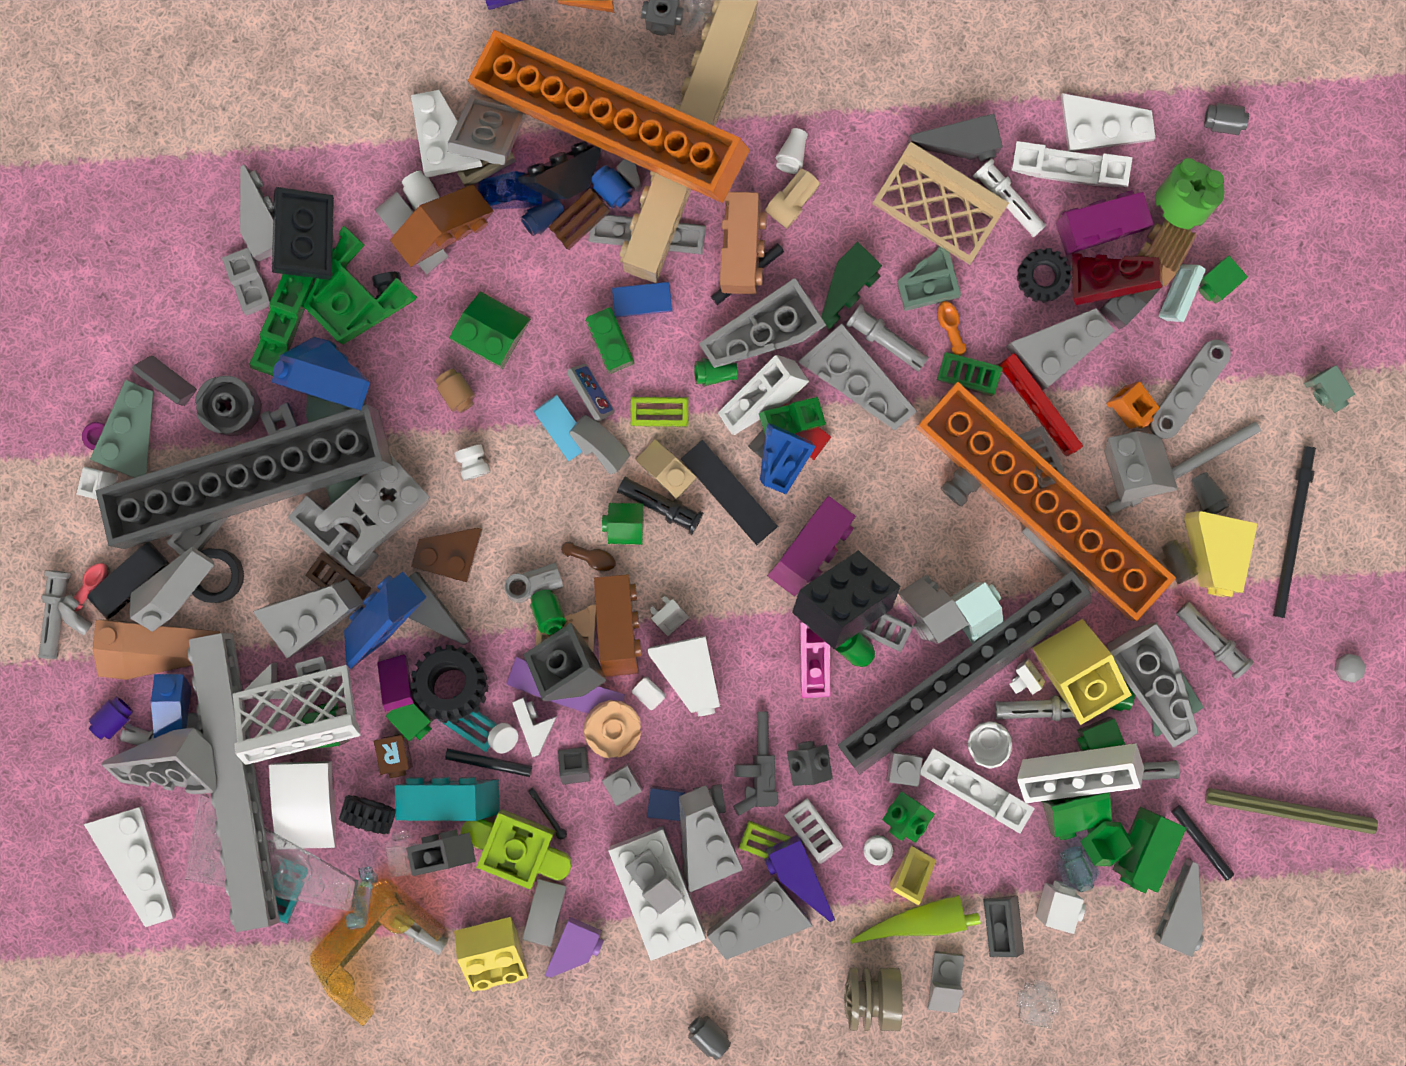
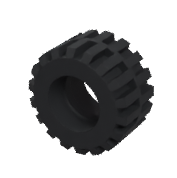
(435, 665)

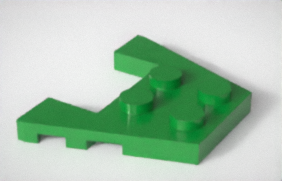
(344, 303)

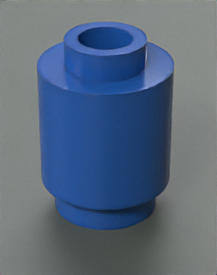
(611, 187)

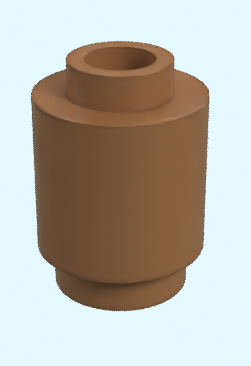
(455, 390)

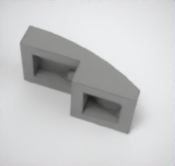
(247, 281)
(595, 439)
(544, 913)

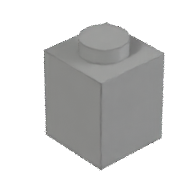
(904, 768)
(622, 784)

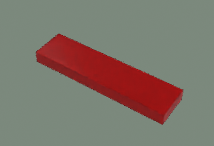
(1040, 405)

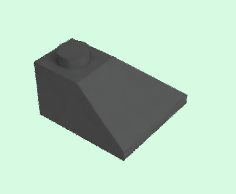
(564, 666)

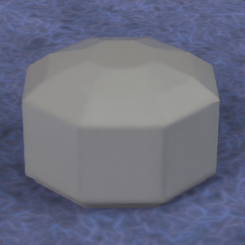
(1350, 668)

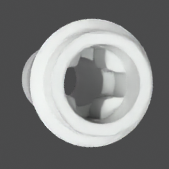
(791, 155)

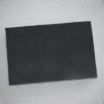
(302, 233)

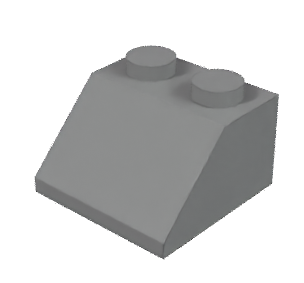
(1139, 466)

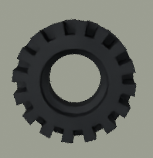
(1060, 269)
(367, 814)

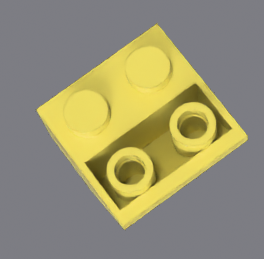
(490, 954)

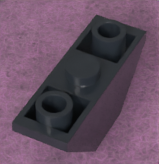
(564, 173)

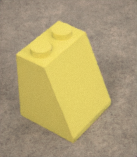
(1221, 551)
(1082, 671)

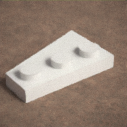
(434, 128)

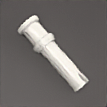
(998, 185)

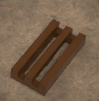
(573, 210)

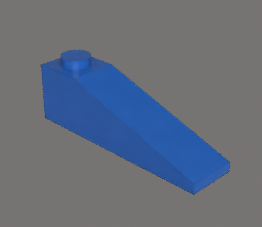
(321, 372)

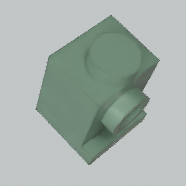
(1331, 389)

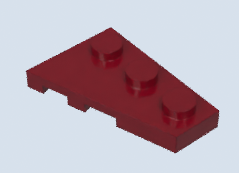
(1109, 277)

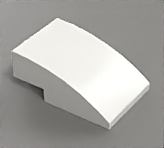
(303, 803)

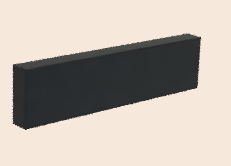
(729, 492)

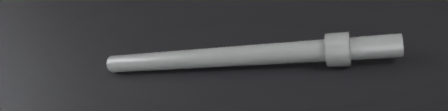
(1196, 461)

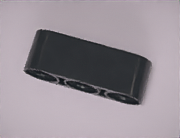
(116, 589)

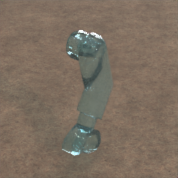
(362, 901)

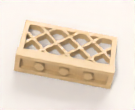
(953, 182)

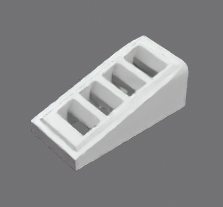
(827, 852)

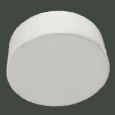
(502, 738)
(878, 850)

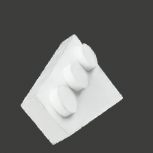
(1104, 124)

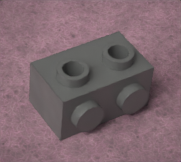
(441, 853)

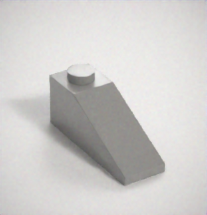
(168, 589)
(1182, 919)

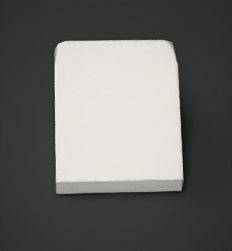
(94, 479)
(648, 693)

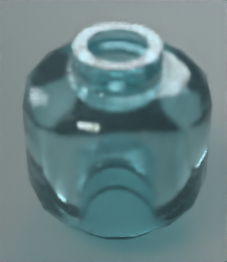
(1077, 869)

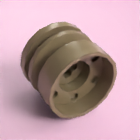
(874, 999)

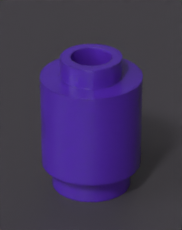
(110, 718)

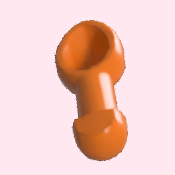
(949, 320)

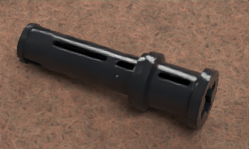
(675, 510)

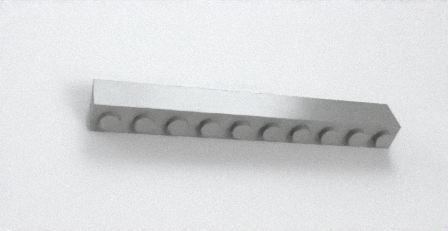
(237, 793)

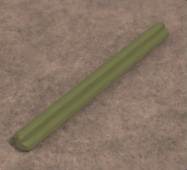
(1291, 811)

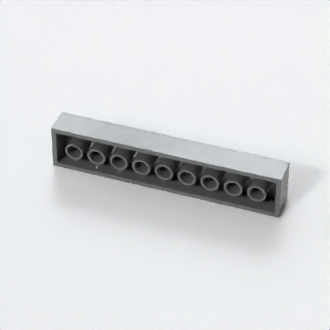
(244, 477)

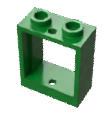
(1153, 851)

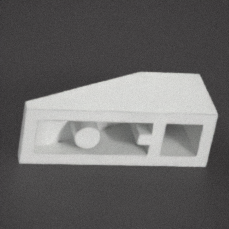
(765, 391)

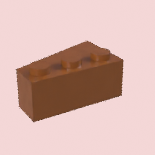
(441, 224)
(617, 625)

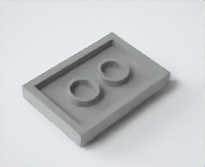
(486, 130)

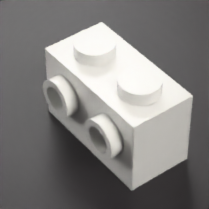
(1060, 907)

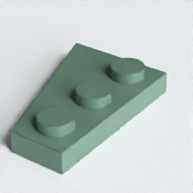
(126, 433)

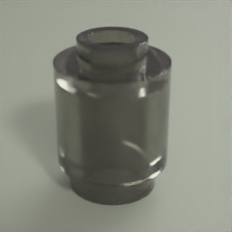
(1178, 560)

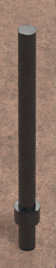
(1304, 476)

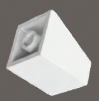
(689, 672)

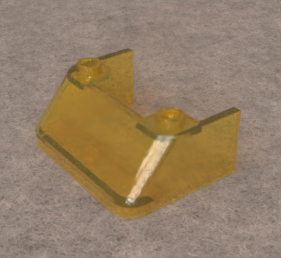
(387, 907)

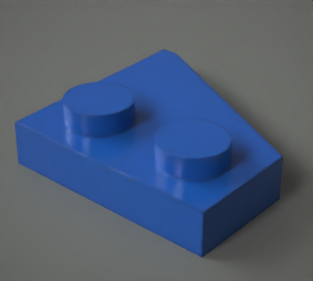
(783, 458)

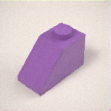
(575, 947)

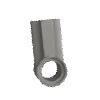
(535, 580)

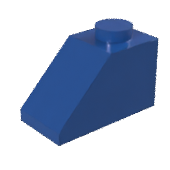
(170, 703)

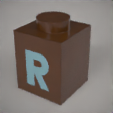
(393, 755)

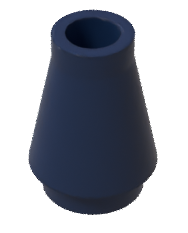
(540, 217)

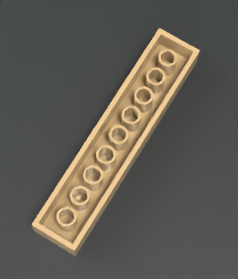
(702, 99)

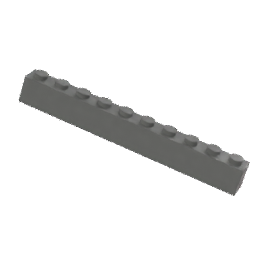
(965, 672)

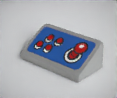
(590, 392)

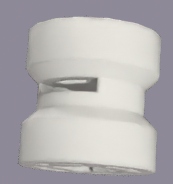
(472, 462)

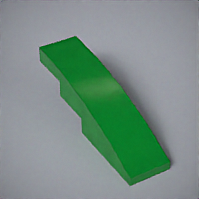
(281, 322)

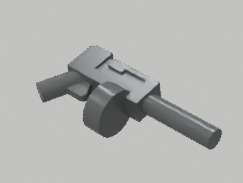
(762, 771)

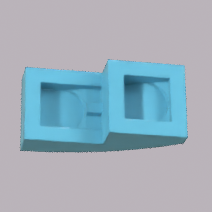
(558, 423)

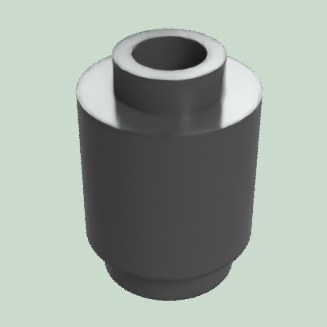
(1226, 118)
(708, 1037)

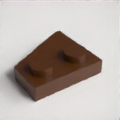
(448, 554)

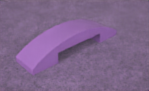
(522, 679)

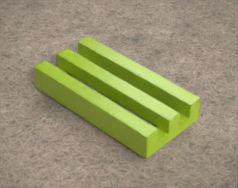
(659, 400)
(748, 835)

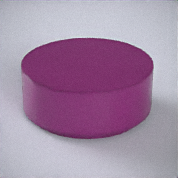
(92, 434)

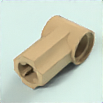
(788, 204)

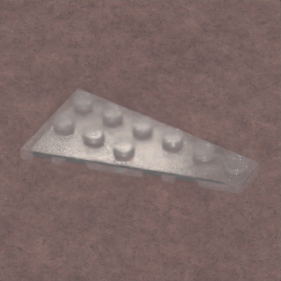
(294, 870)

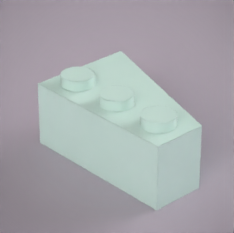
(980, 608)

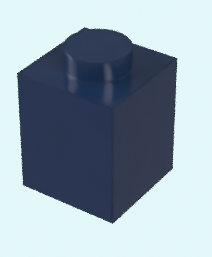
(664, 803)

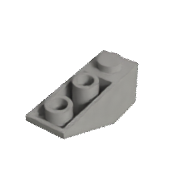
(255, 215)

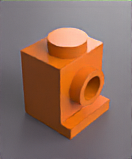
(1134, 405)

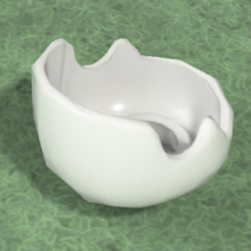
(990, 744)

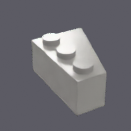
(1061, 346)
(933, 610)
(308, 616)
(705, 841)
(758, 920)

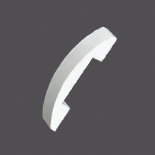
(1071, 166)
(976, 790)

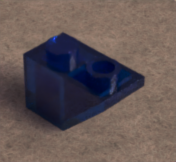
(507, 193)

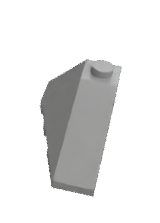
(771, 324)
(1154, 676)
(169, 760)

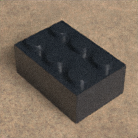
(846, 599)

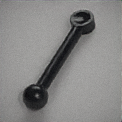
(560, 832)

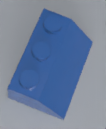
(380, 617)

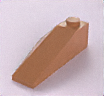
(133, 651)

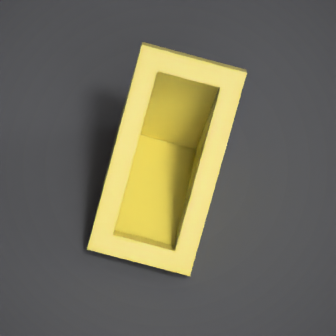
(913, 875)

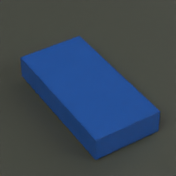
(642, 299)

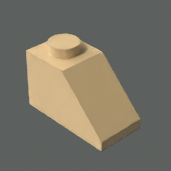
(666, 469)

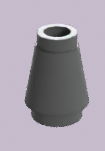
(1209, 494)

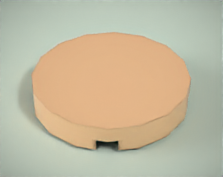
(612, 729)

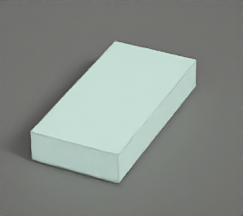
(1182, 292)

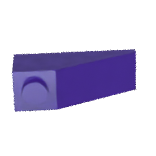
(795, 871)

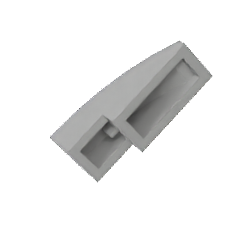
(334, 541)

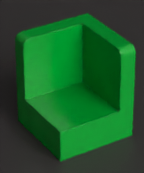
(1107, 843)

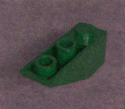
(849, 277)

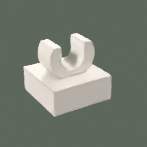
(669, 617)
(1027, 677)

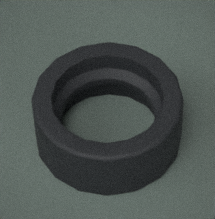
(235, 584)

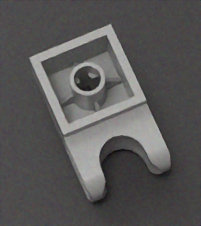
(370, 515)

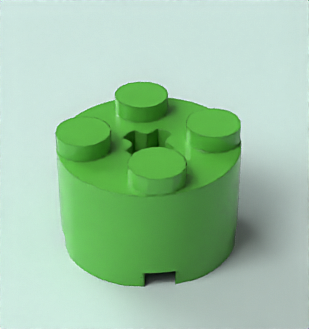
(1190, 194)

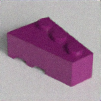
(1104, 221)
(813, 546)

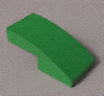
(795, 417)

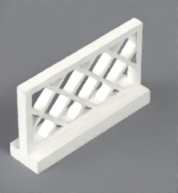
(295, 738)

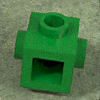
(907, 818)

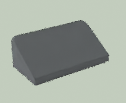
(165, 380)
(1003, 926)

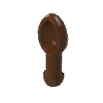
(596, 558)

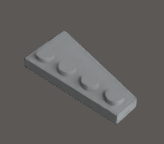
(855, 374)

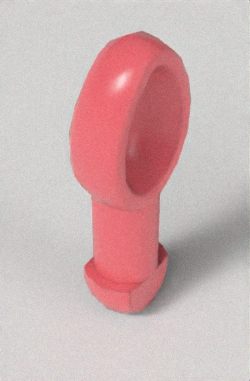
(91, 579)

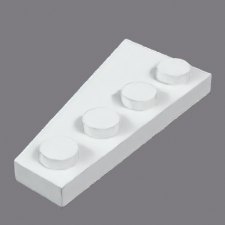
(131, 856)

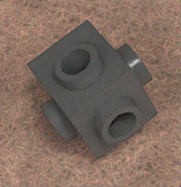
(662, 23)
(809, 764)

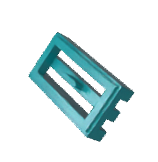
(484, 746)

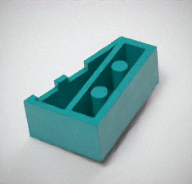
(446, 799)

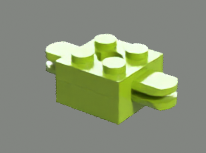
(517, 849)

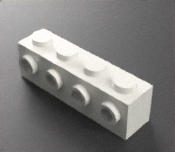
(1081, 773)

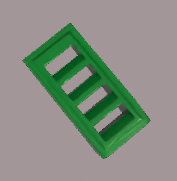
(993, 381)

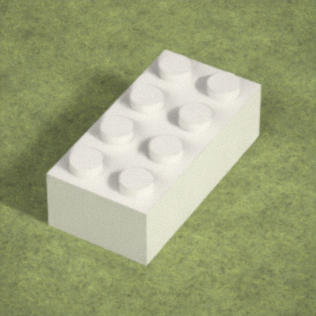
(677, 925)

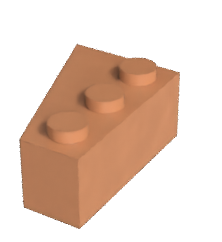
(742, 243)

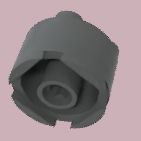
(214, 414)

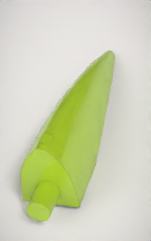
(930, 919)

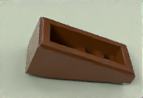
(320, 563)

